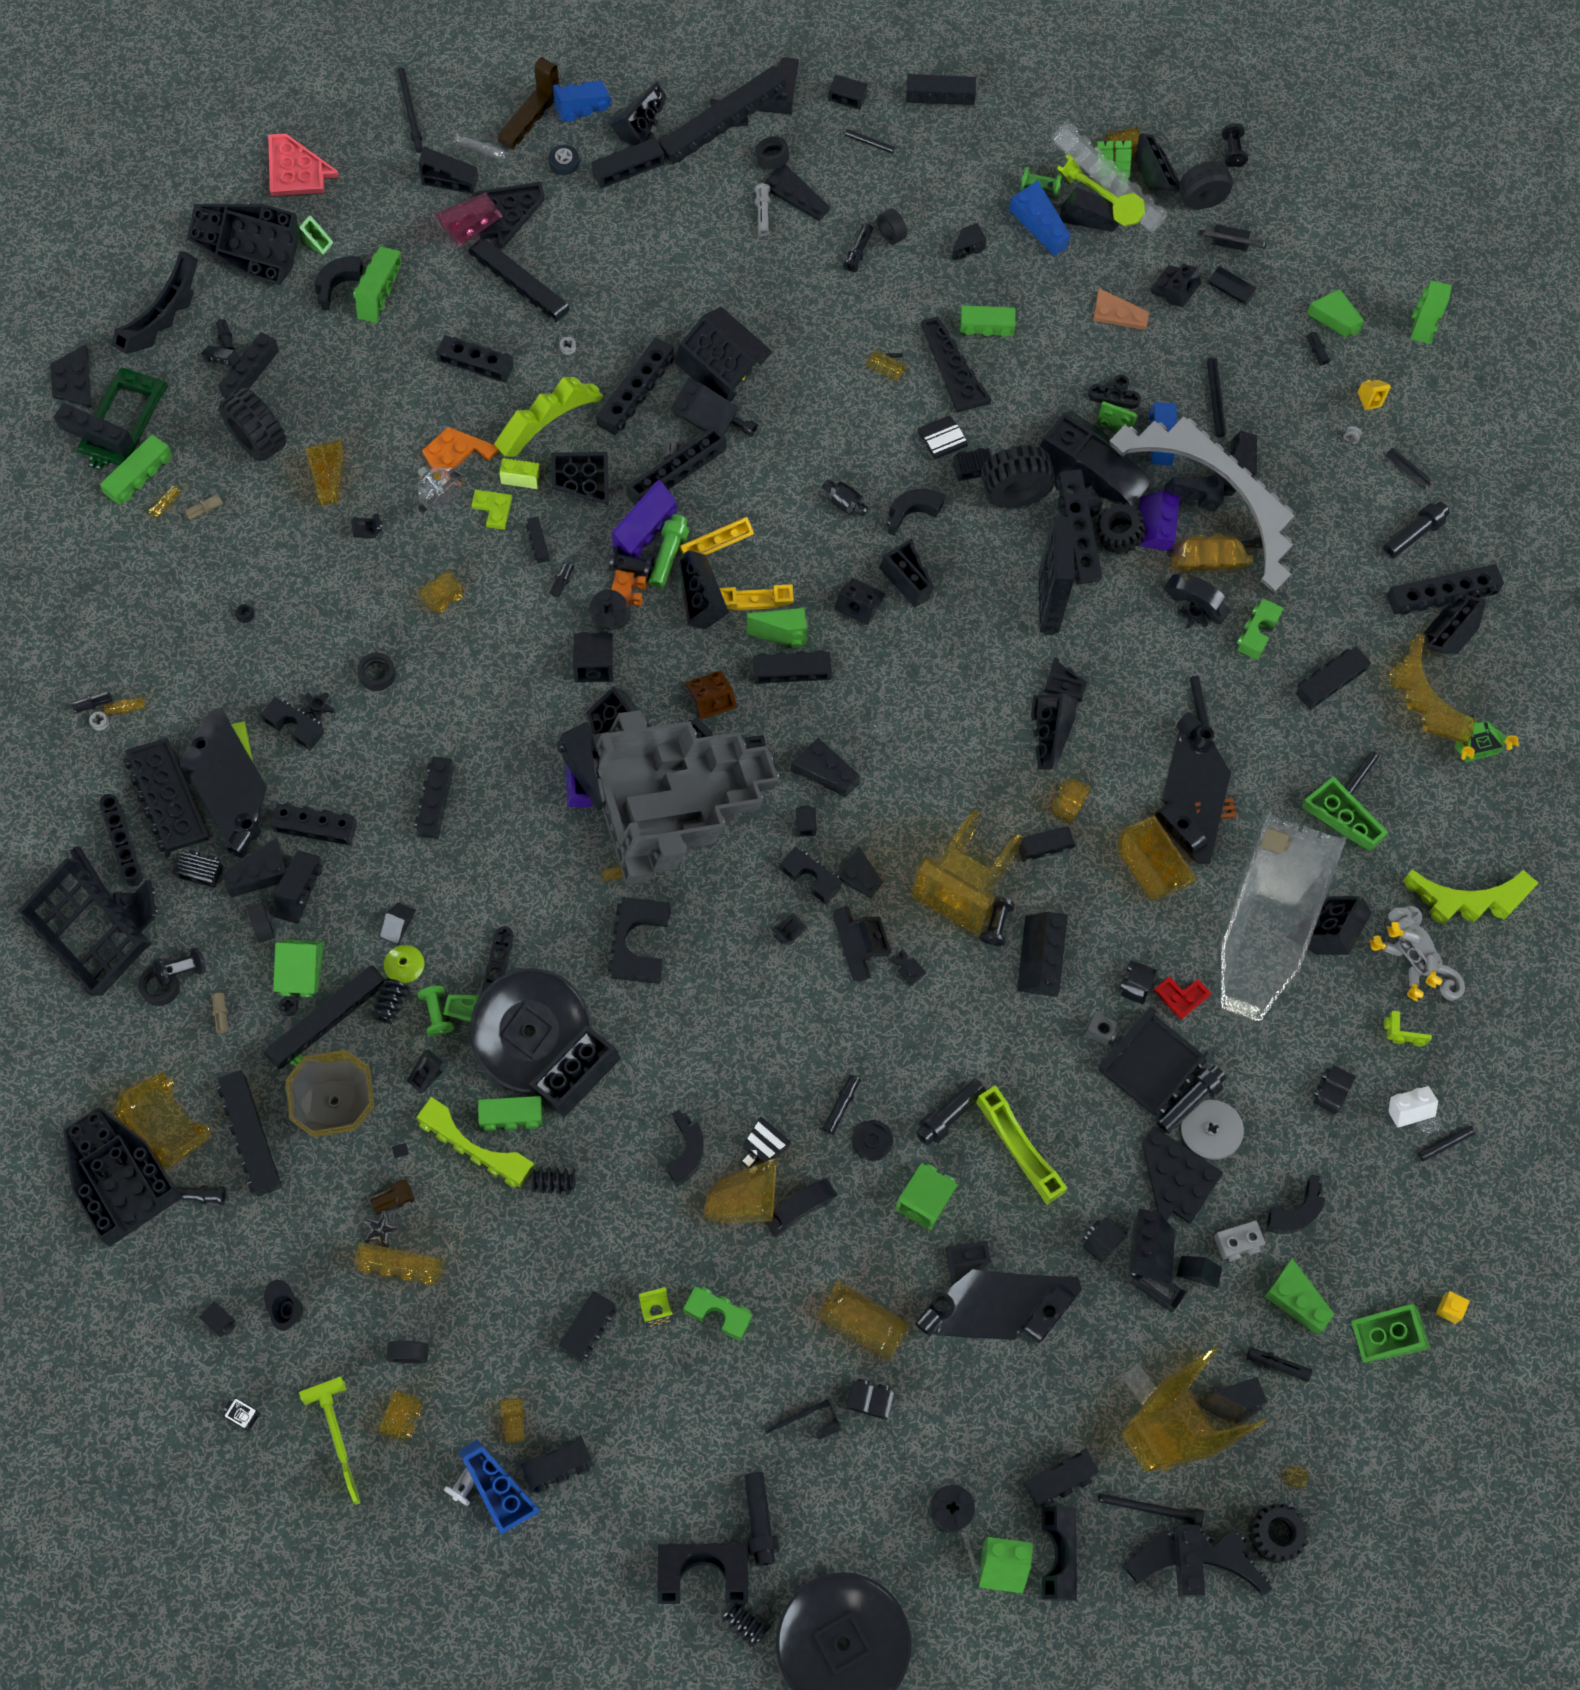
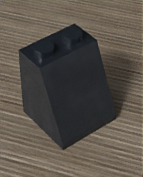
(593, 657)

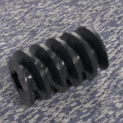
(388, 1000)
(553, 1180)
(745, 1623)

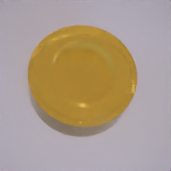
(1297, 1477)

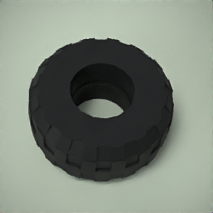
(1205, 185)

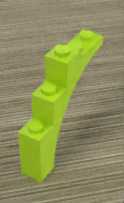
(547, 407)
(1471, 904)

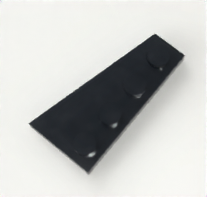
(795, 191)

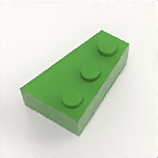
(1299, 1298)

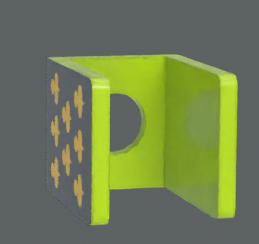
(652, 1298)

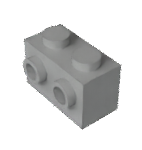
(1240, 1240)

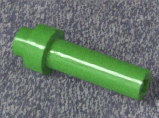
(674, 533)

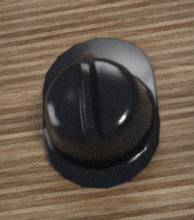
(282, 1305)

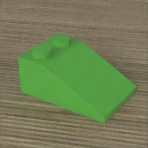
(779, 626)
(1390, 1334)

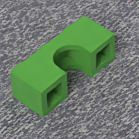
(1265, 616)
(702, 1302)

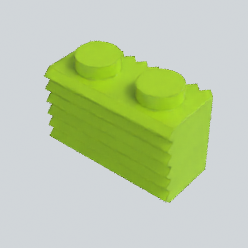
(519, 473)

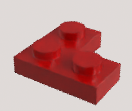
(1182, 1001)

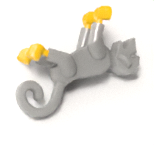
(1421, 953)

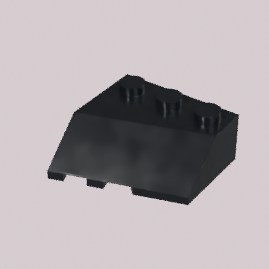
(581, 474)
(606, 709)
(1339, 925)

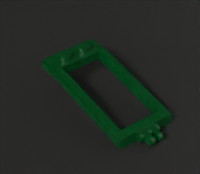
(135, 382)

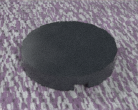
(873, 1146)

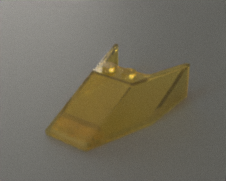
(1173, 1428)

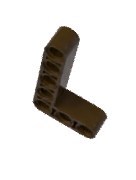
(532, 109)

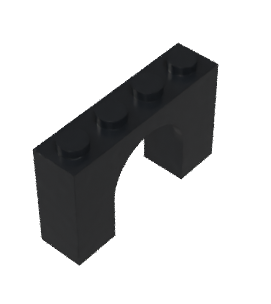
(631, 914)
(728, 1558)

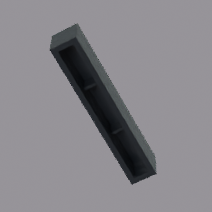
(249, 1133)

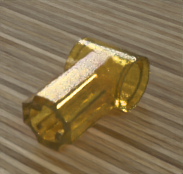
(513, 1415)

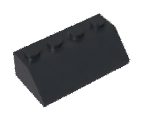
(1042, 953)
(575, 1071)
(1236, 1401)

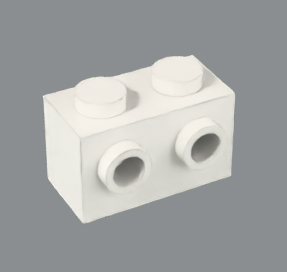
(1413, 1106)

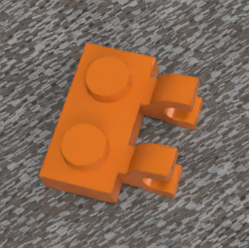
(624, 583)

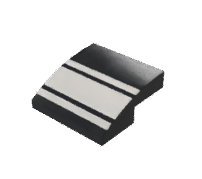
(942, 437)

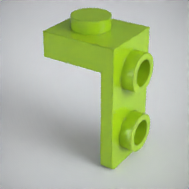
(1392, 1024)

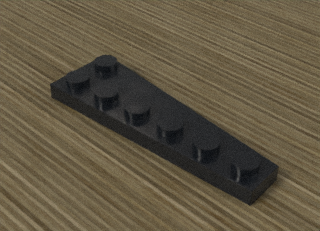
(958, 377)

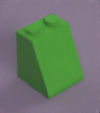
(297, 967)
(926, 1196)
(1005, 1564)

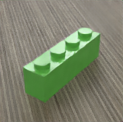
(136, 470)

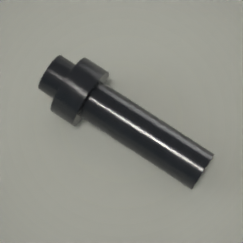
(1431, 518)
(1206, 1084)
(934, 1126)
(762, 1544)

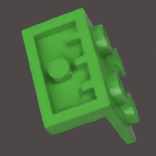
(1115, 417)

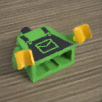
(1484, 742)

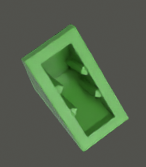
(314, 236)

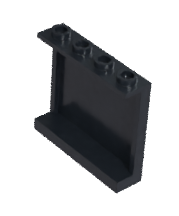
(1152, 1063)

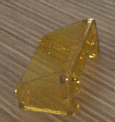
(160, 1120)

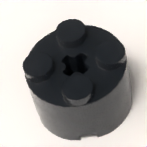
(599, 609)
(962, 1502)

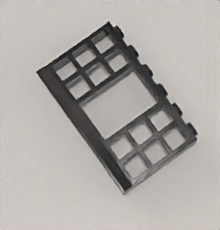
(1058, 582)
(55, 945)

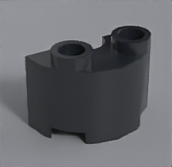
(1138, 982)

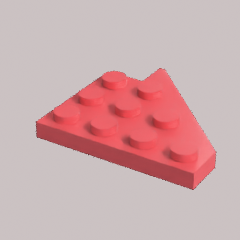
(295, 168)

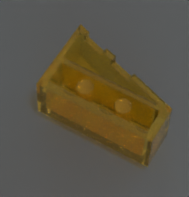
(326, 469)

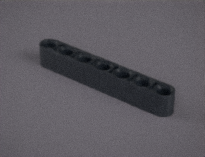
(520, 279)
(324, 1017)

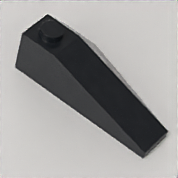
(784, 103)
(637, 119)
(1054, 722)
(577, 754)

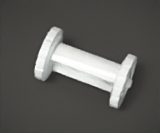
(465, 1479)

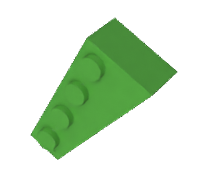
(376, 284)
(1345, 814)

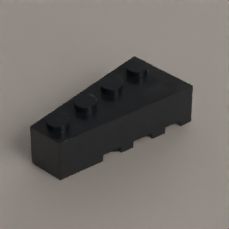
(700, 591)

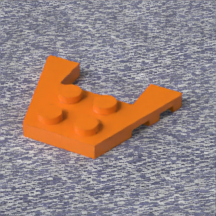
(454, 447)

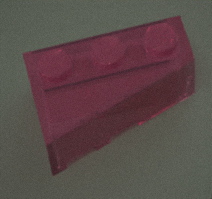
(469, 218)

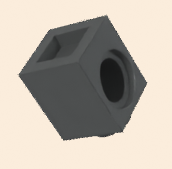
(1101, 1021)

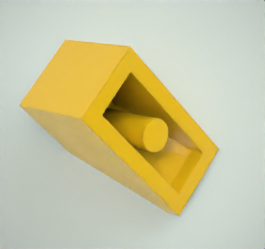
(1373, 393)

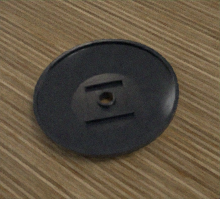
(521, 1000)
(847, 1608)

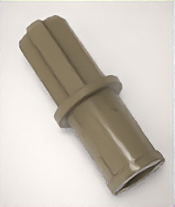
(203, 507)
(220, 1013)

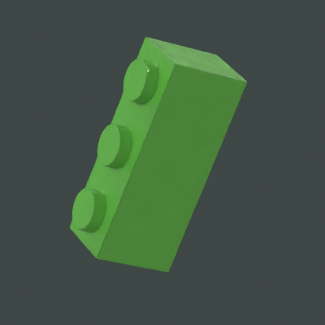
(987, 320)
(510, 1113)

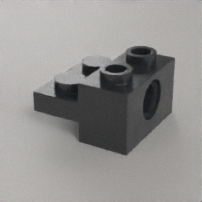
(1177, 284)
(859, 601)

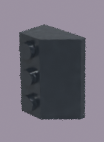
(1152, 1246)

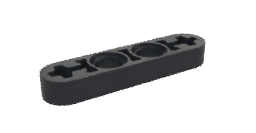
(494, 963)

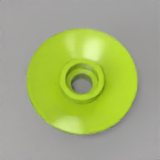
(407, 972)

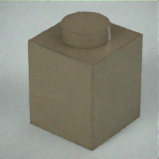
(1276, 840)

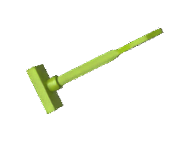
(1127, 208)
(323, 1393)

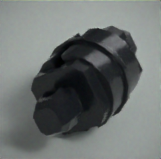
(845, 498)

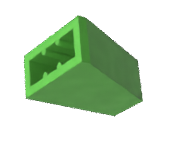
(1337, 313)

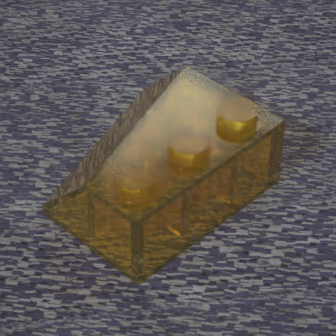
(743, 1196)

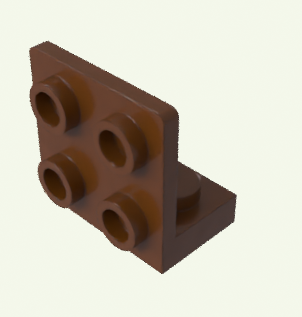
(712, 694)

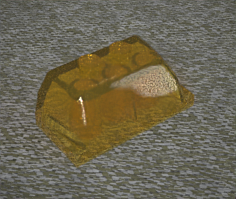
(1209, 553)
(1154, 859)
(863, 1320)

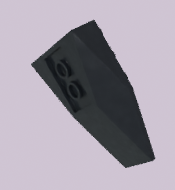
(115, 1176)

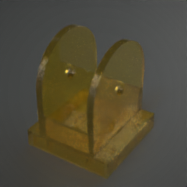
(959, 885)

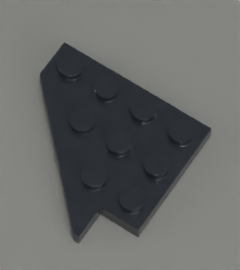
(516, 206)
(1177, 1176)

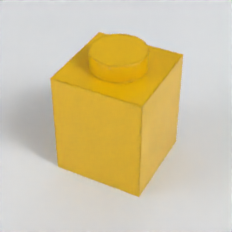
(1452, 1307)

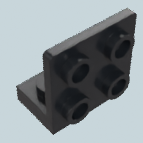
(138, 905)

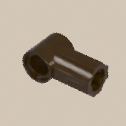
(394, 1197)

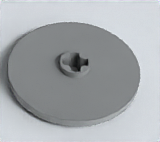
(1205, 1143)

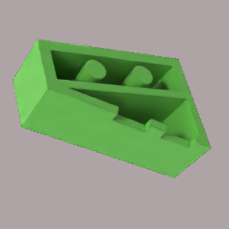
(1429, 311)

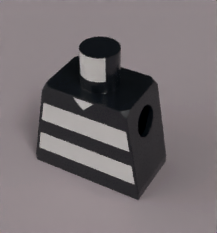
(763, 1144)

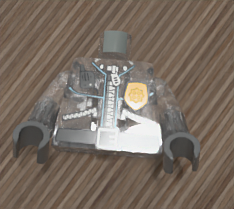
(436, 487)

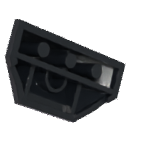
(1155, 165)
(1455, 625)

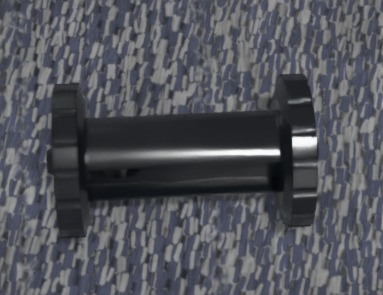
(1236, 156)
(631, 563)
(1000, 909)
(179, 966)

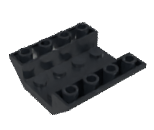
(720, 352)

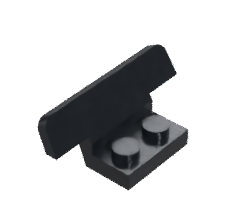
(1231, 238)
(860, 941)

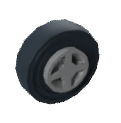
(557, 157)

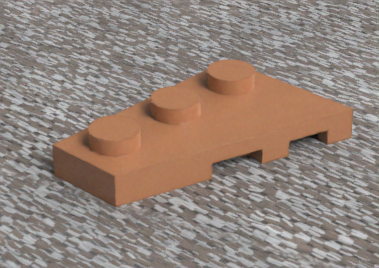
(1119, 312)

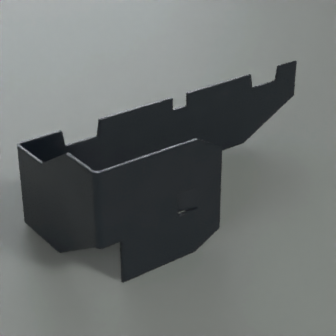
(821, 1433)

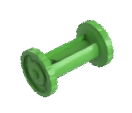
(1029, 179)
(432, 995)

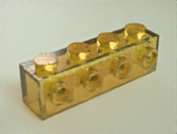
(399, 1263)

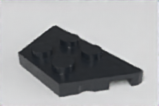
(71, 377)

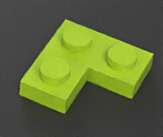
(497, 505)

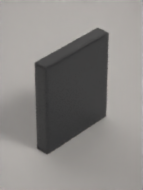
(400, 1150)

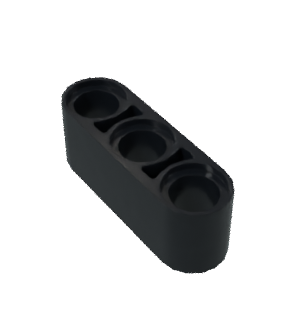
(1045, 843)

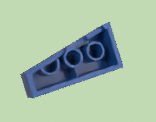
(1039, 216)
(500, 1493)

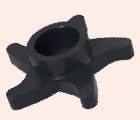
(1194, 614)
(317, 705)
(380, 1229)

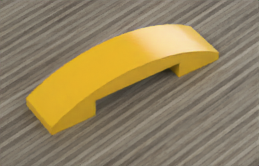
(758, 599)

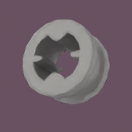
(566, 350)
(1352, 434)
(103, 724)

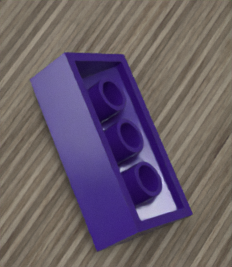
(644, 521)

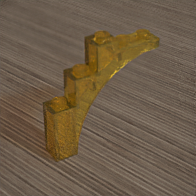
(1420, 697)

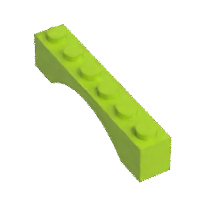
(511, 1166)
(1034, 1166)

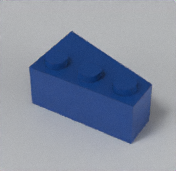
(580, 100)
(1166, 415)

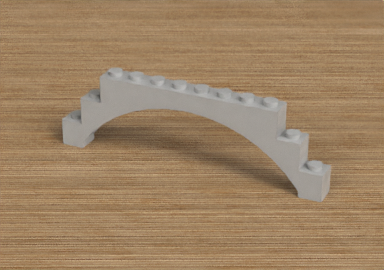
(1192, 443)

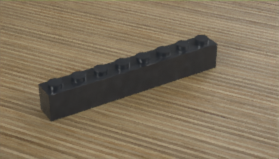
(723, 115)

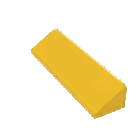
(718, 537)

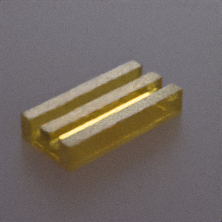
(888, 363)

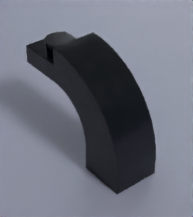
(334, 273)
(913, 501)
(1199, 592)
(689, 1161)
(800, 1204)
(1291, 1221)

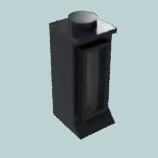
(1161, 1291)

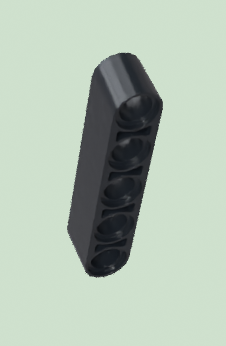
(119, 831)

